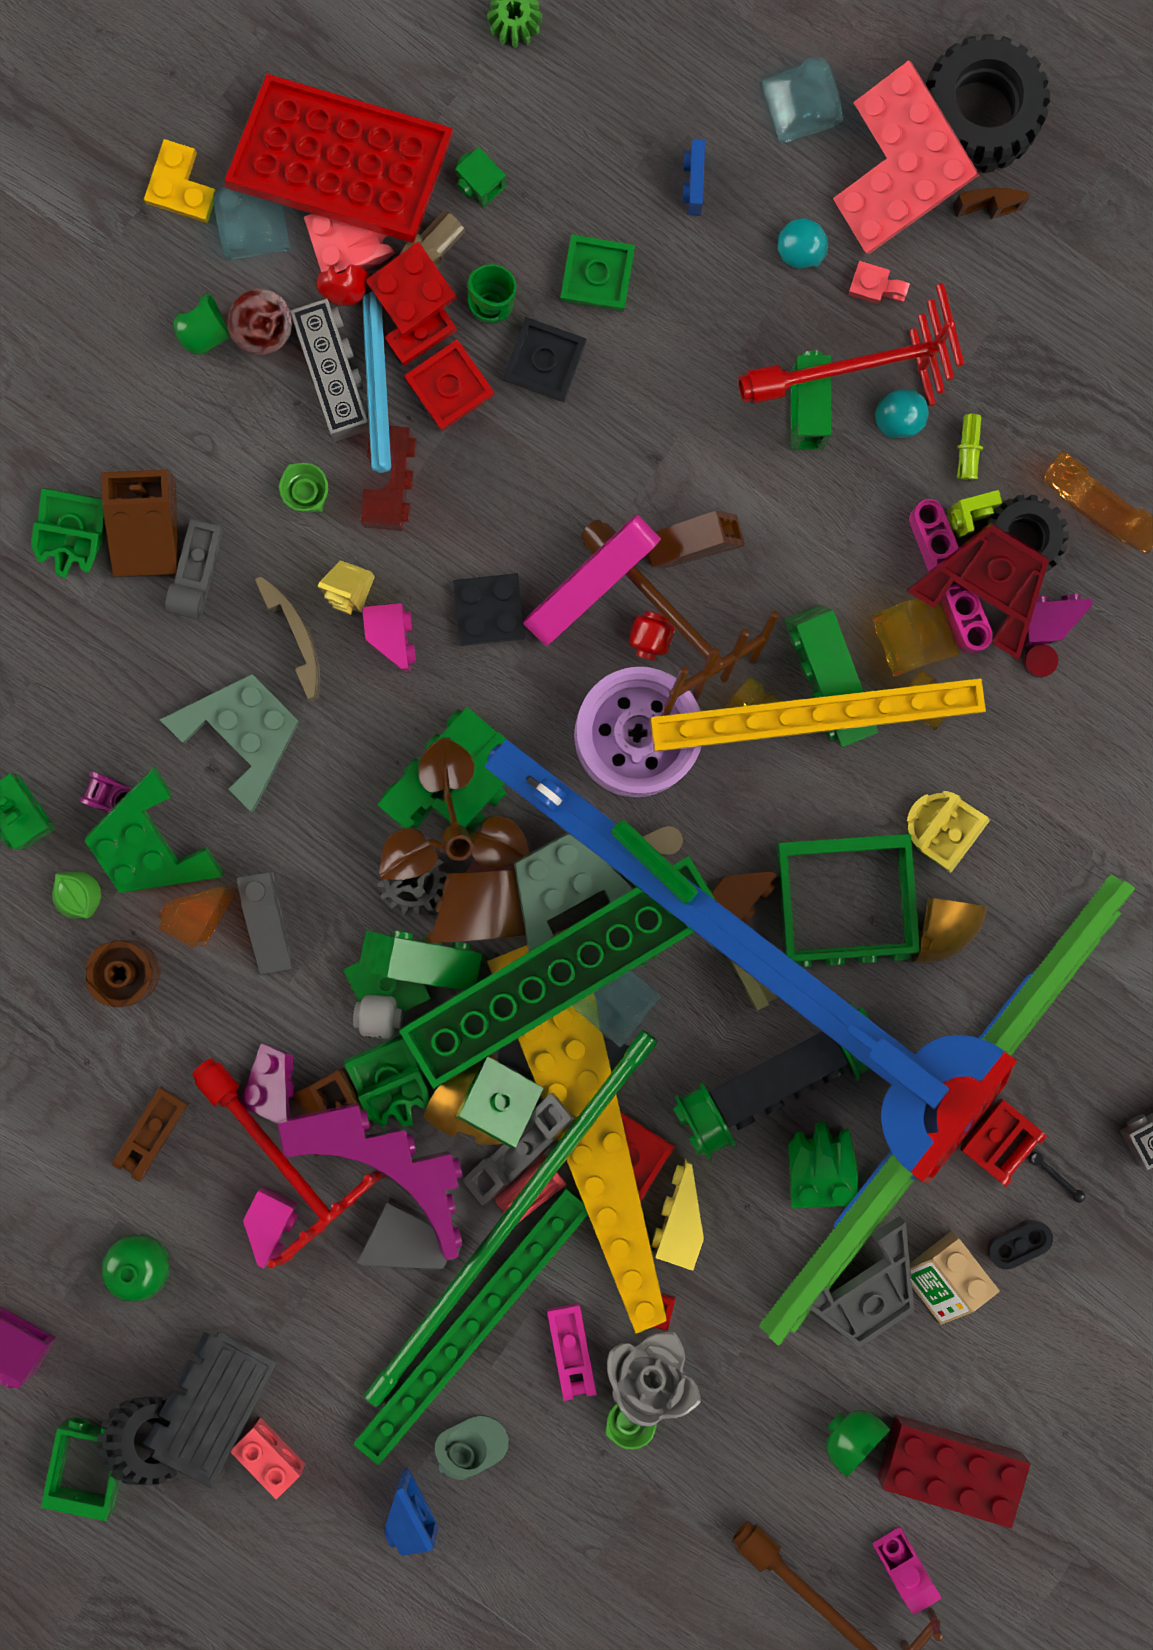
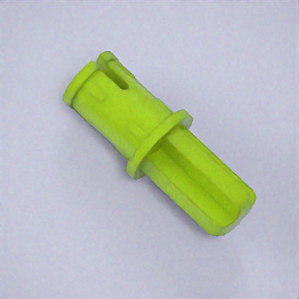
(969, 449)

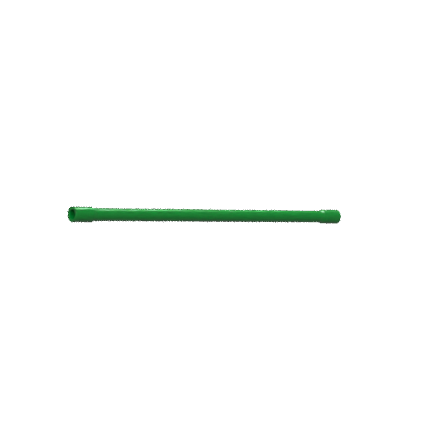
(632, 1059)

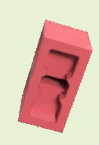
(268, 1458)

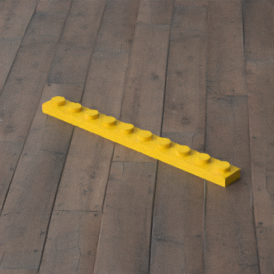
(817, 715)

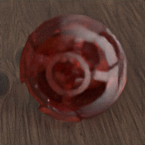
(259, 322)

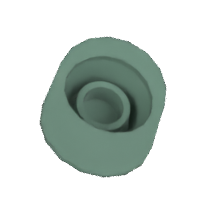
(471, 1447)

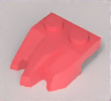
(345, 244)

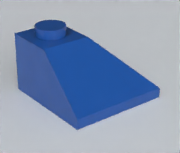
(410, 1520)

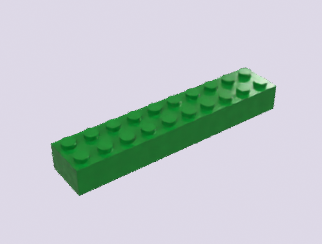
(545, 982)

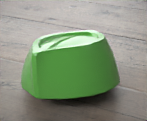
(304, 487)
(76, 894)
(625, 1432)

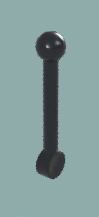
(1037, 1159)

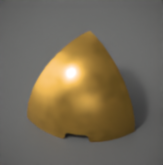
(948, 929)
(447, 1101)

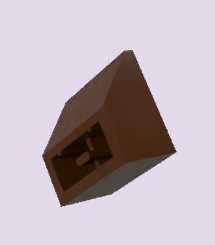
(324, 1094)

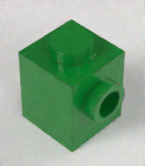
(479, 177)

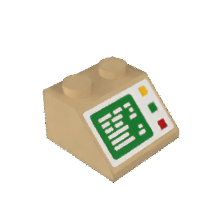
(950, 1280)

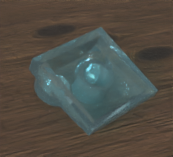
(803, 100)
(249, 225)

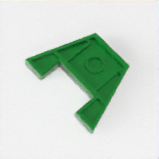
(135, 850)

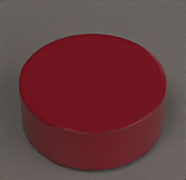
(1040, 661)

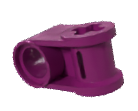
(104, 792)

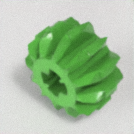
(518, 28)

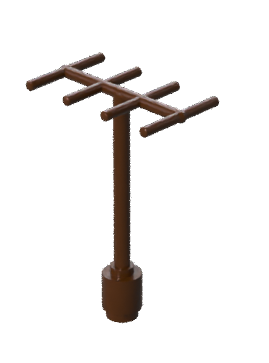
(599, 533)
(764, 1554)

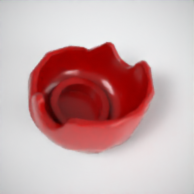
(343, 288)

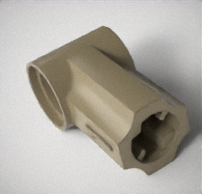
(439, 237)

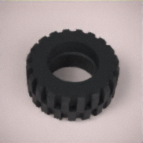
(1010, 72)

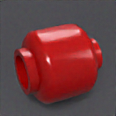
(651, 635)

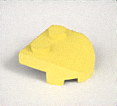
(944, 827)

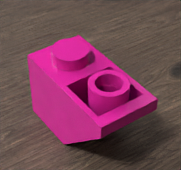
(387, 632)
(266, 1222)
(907, 1571)

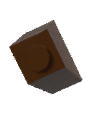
(696, 539)

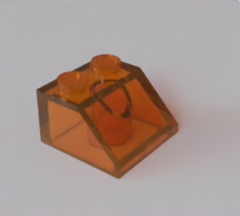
(196, 916)

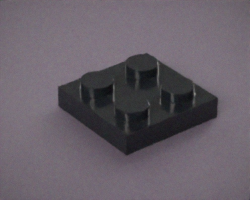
(544, 359)
(489, 609)

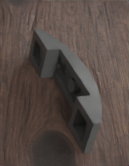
(508, 1164)

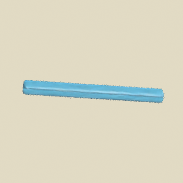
(376, 383)

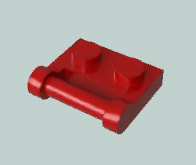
(996, 1135)

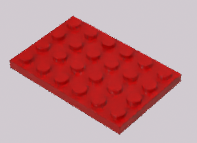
(339, 158)

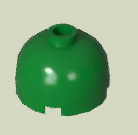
(135, 1268)
(853, 1439)

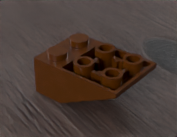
(141, 522)

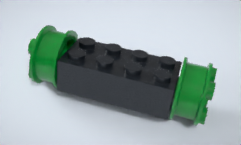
(762, 1089)

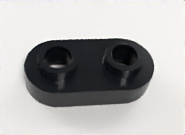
(1019, 1246)

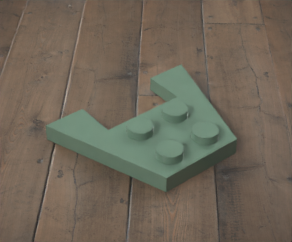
(250, 722)
(558, 879)

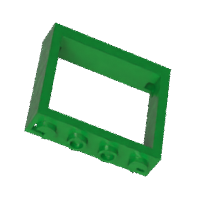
(865, 953)

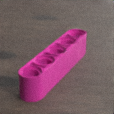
(942, 531)
(592, 580)

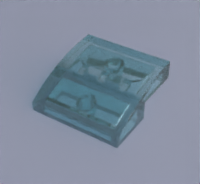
(619, 1006)

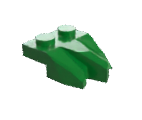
(68, 529)
(388, 1081)
(822, 1169)

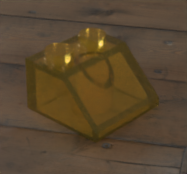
(914, 636)

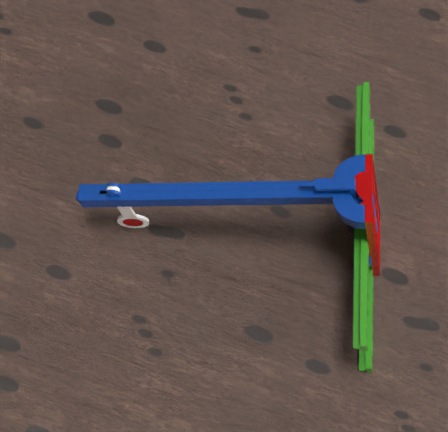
(931, 1094)

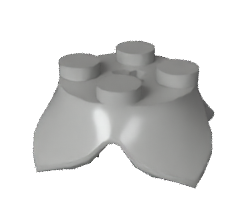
(662, 1361)

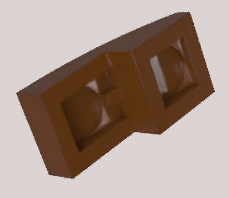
(997, 200)

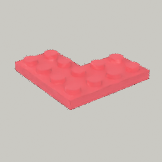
(921, 164)

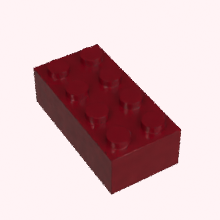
(953, 1471)

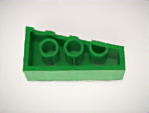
(826, 662)
(407, 799)

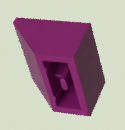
(21, 1349)

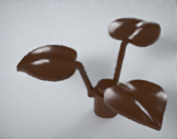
(495, 845)

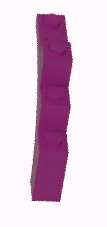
(426, 1178)

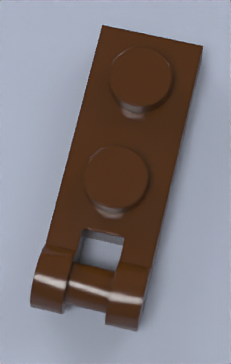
(150, 1133)

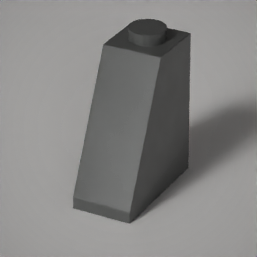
(403, 1240)

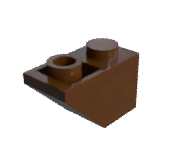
(741, 891)

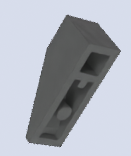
(265, 921)

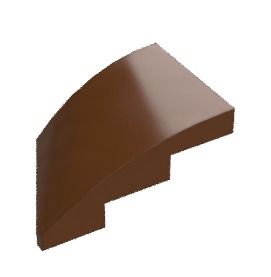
(478, 907)

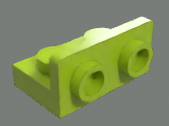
(971, 510)

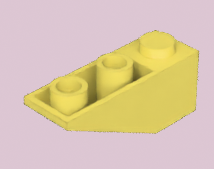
(346, 587)
(682, 1229)

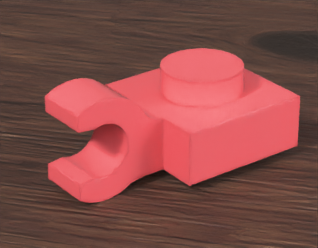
(872, 283)

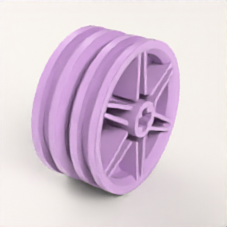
(596, 751)

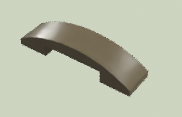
(309, 673)

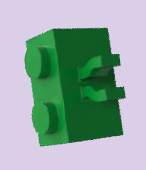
(21, 815)

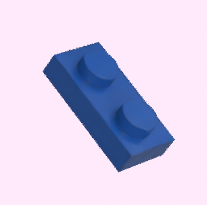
(693, 190)

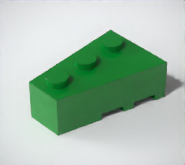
(477, 794)
(420, 962)

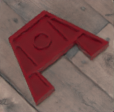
(996, 570)

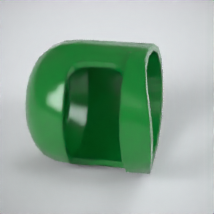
(491, 283)
(202, 327)

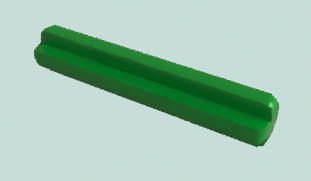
(654, 862)

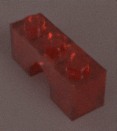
(388, 506)

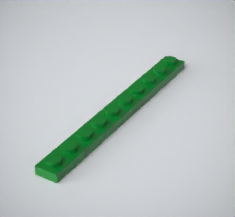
(471, 1326)

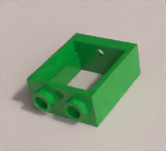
(810, 406)
(73, 1500)

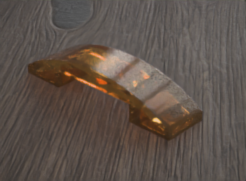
(1099, 503)

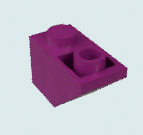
(1055, 619)

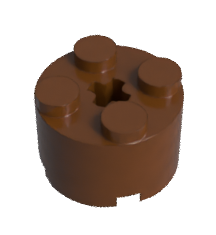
(103, 973)

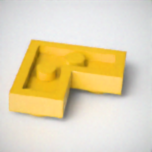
(170, 185)

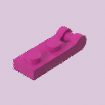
(571, 1350)

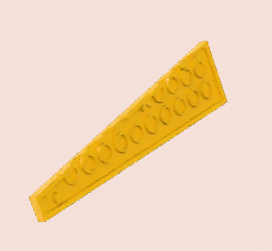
(573, 1063)

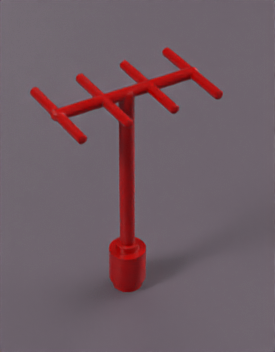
(771, 382)
(221, 1090)

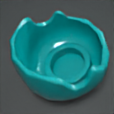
(802, 244)
(902, 413)

